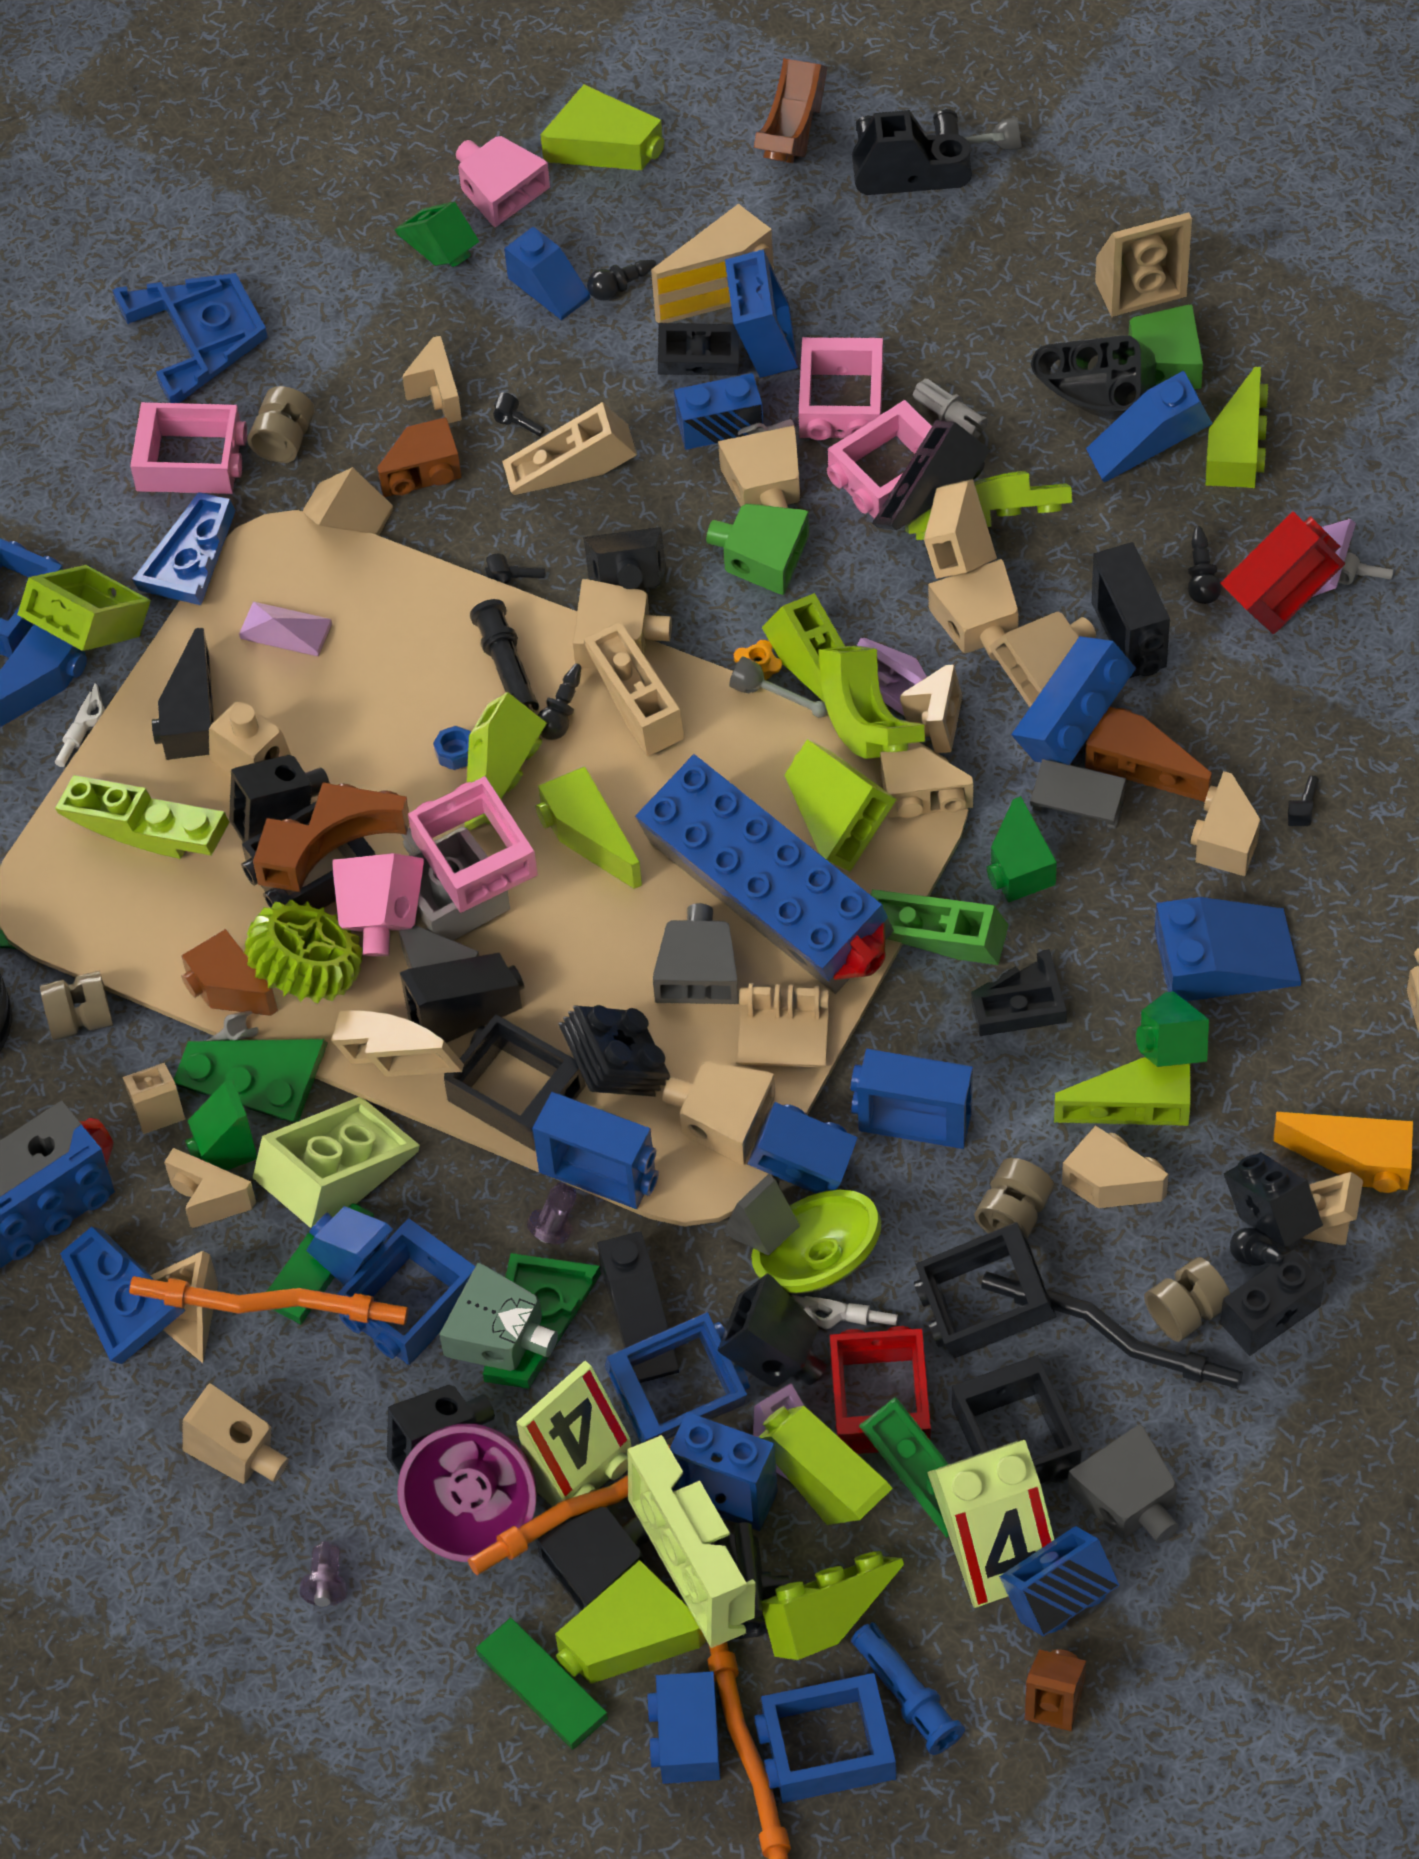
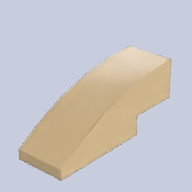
(392, 1044)

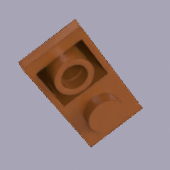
(420, 459)

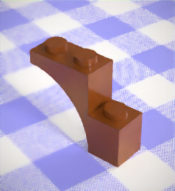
(791, 114)
(340, 815)

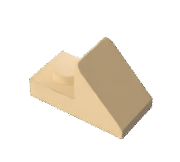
(432, 376)
(936, 705)
(212, 1190)
(1337, 1206)

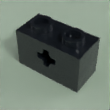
(698, 349)
(1273, 1199)
(1271, 1302)

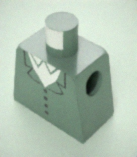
(495, 1323)

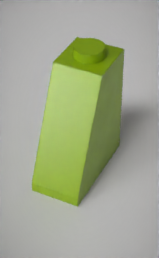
(602, 133)
(836, 803)
(823, 1466)
(627, 1628)

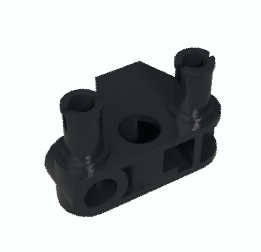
(900, 157)

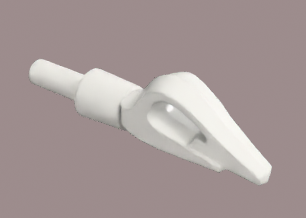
(82, 723)
(841, 1311)

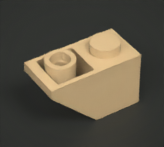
(957, 531)
(924, 783)
(1229, 830)
(1113, 1174)

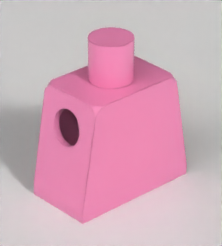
(500, 177)
(377, 896)

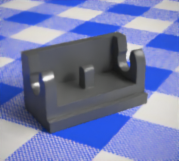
(1079, 792)

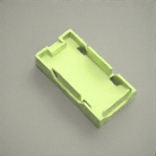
(682, 1532)

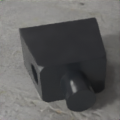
(626, 558)
(271, 791)
(771, 1335)
(426, 1413)
(591, 1552)

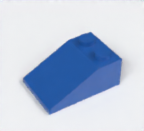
(1223, 948)

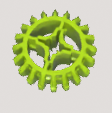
(303, 951)

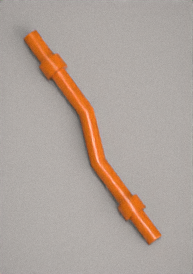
(179, 1293)
(516, 1540)
(773, 1838)

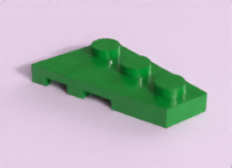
(267, 1074)
(561, 1292)

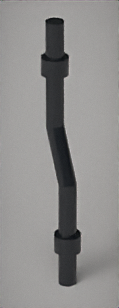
(1193, 1366)

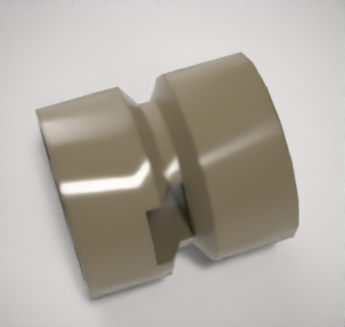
(281, 424)
(60, 1001)
(1015, 1195)
(1183, 1302)

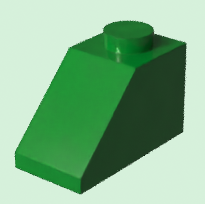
(439, 234)
(1020, 855)
(1172, 1032)
(221, 1130)

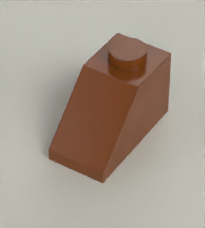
(223, 978)
(1054, 1688)

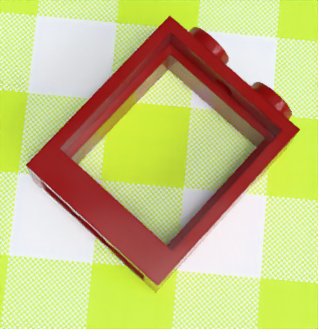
(1284, 571)
(862, 1347)

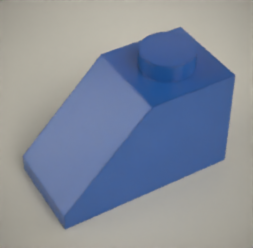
(545, 273)
(346, 1241)

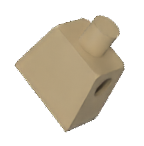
(762, 467)
(608, 604)
(975, 606)
(1037, 649)
(244, 738)
(723, 1107)
(230, 1438)

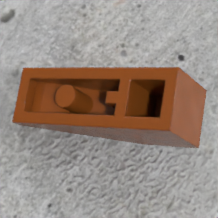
(1140, 752)

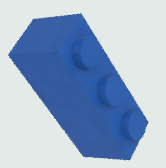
(1073, 700)

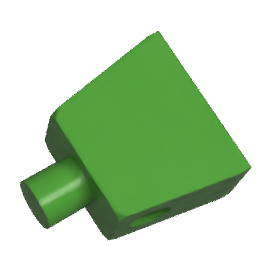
(1173, 341)
(762, 544)

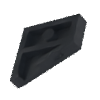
(1020, 999)

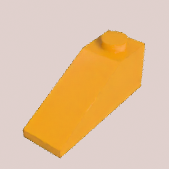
(1368, 1147)

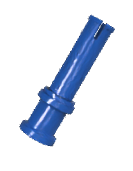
(918, 1703)

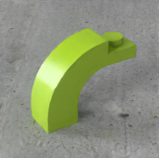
(857, 705)

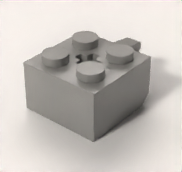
(435, 907)

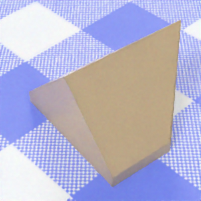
(348, 504)
(193, 1325)

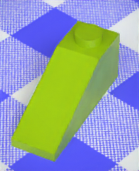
(798, 634)
(586, 824)
(1129, 1095)

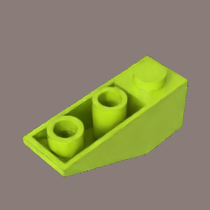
(1234, 437)
(500, 744)
(823, 1611)

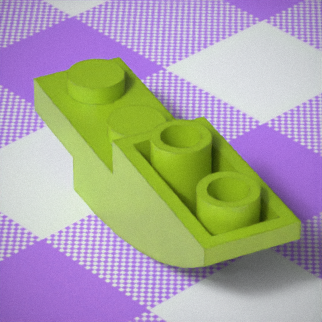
(1007, 495)
(137, 820)

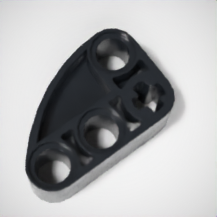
(1101, 391)

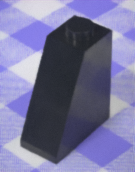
(461, 994)

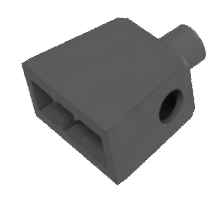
(696, 961)
(1127, 1487)

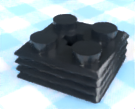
(615, 1050)

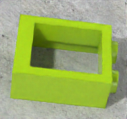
(81, 608)

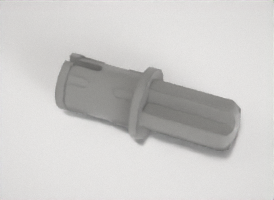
(949, 407)

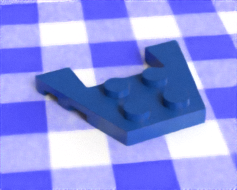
(212, 319)

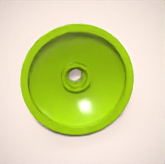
(831, 1243)

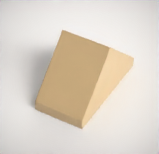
(154, 1098)

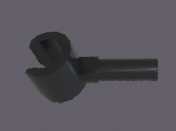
(506, 412)
(500, 570)
(1301, 810)

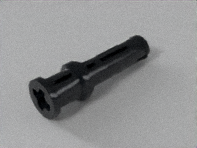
(500, 643)

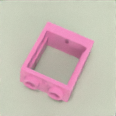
(839, 357)
(187, 421)
(844, 472)
(489, 875)

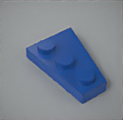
(188, 552)
(103, 1281)

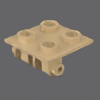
(783, 1026)

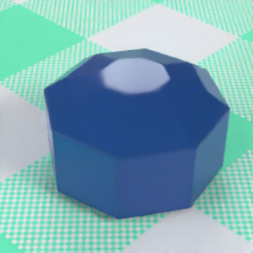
(452, 747)

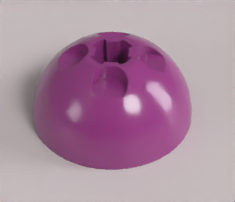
(456, 1513)

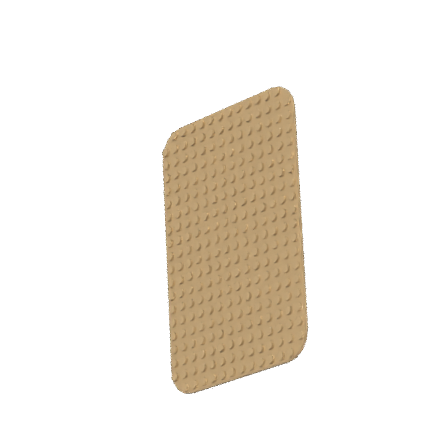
(368, 714)

